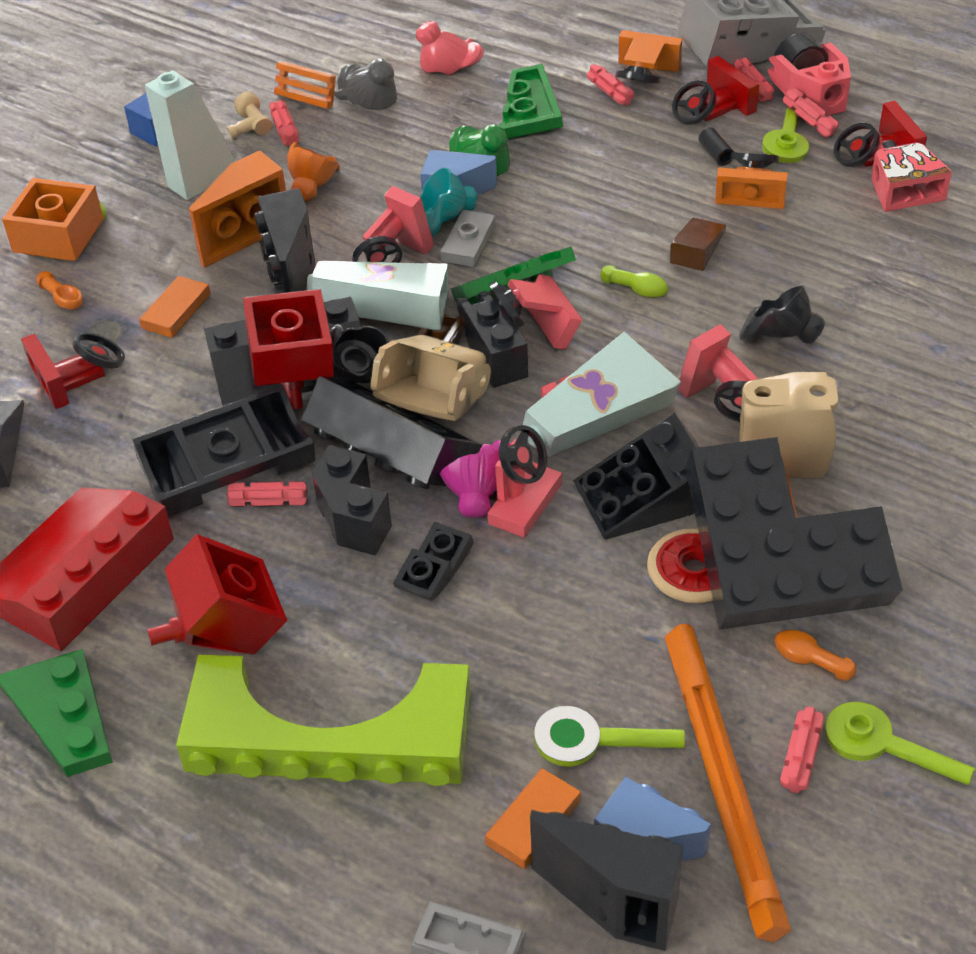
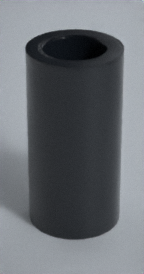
(716, 146)

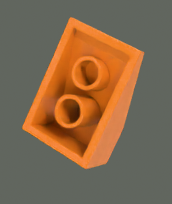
(225, 211)

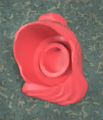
(445, 51)

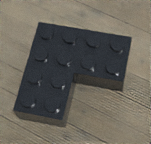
(769, 562)

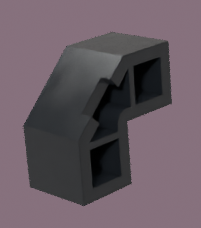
(344, 496)

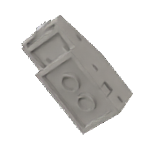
(743, 27)

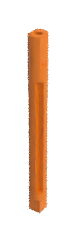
(733, 805)

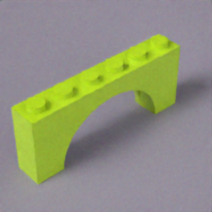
(410, 743)

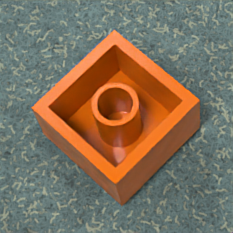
(53, 219)

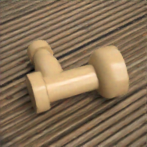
(248, 106)

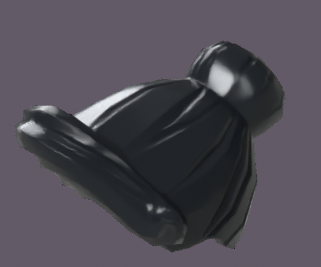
(784, 318)
(355, 352)

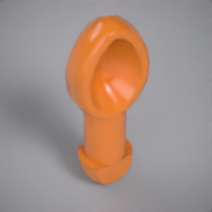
(63, 295)
(803, 649)

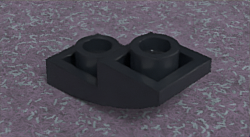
(435, 563)

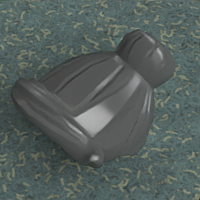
(368, 85)

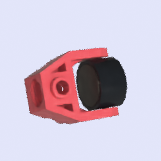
(813, 69)

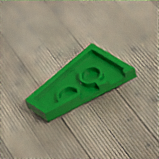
(530, 103)
(531, 268)
(62, 710)

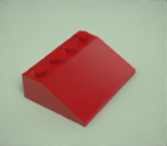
(80, 562)

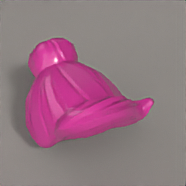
(474, 480)

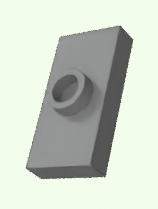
(468, 238)
(458, 932)

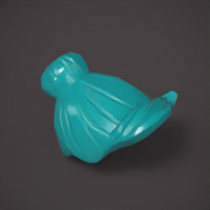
(445, 198)

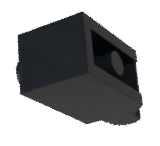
(496, 336)

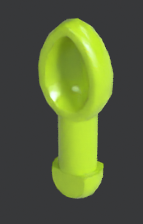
(643, 284)

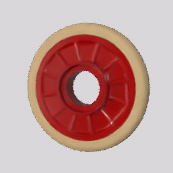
(667, 567)

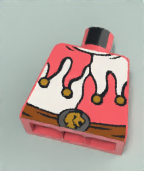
(908, 176)

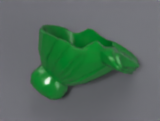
(487, 141)

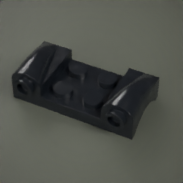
(222, 448)

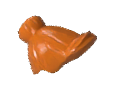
(309, 170)

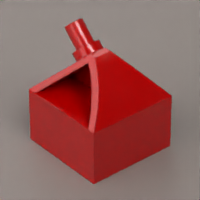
(288, 340)
(220, 599)

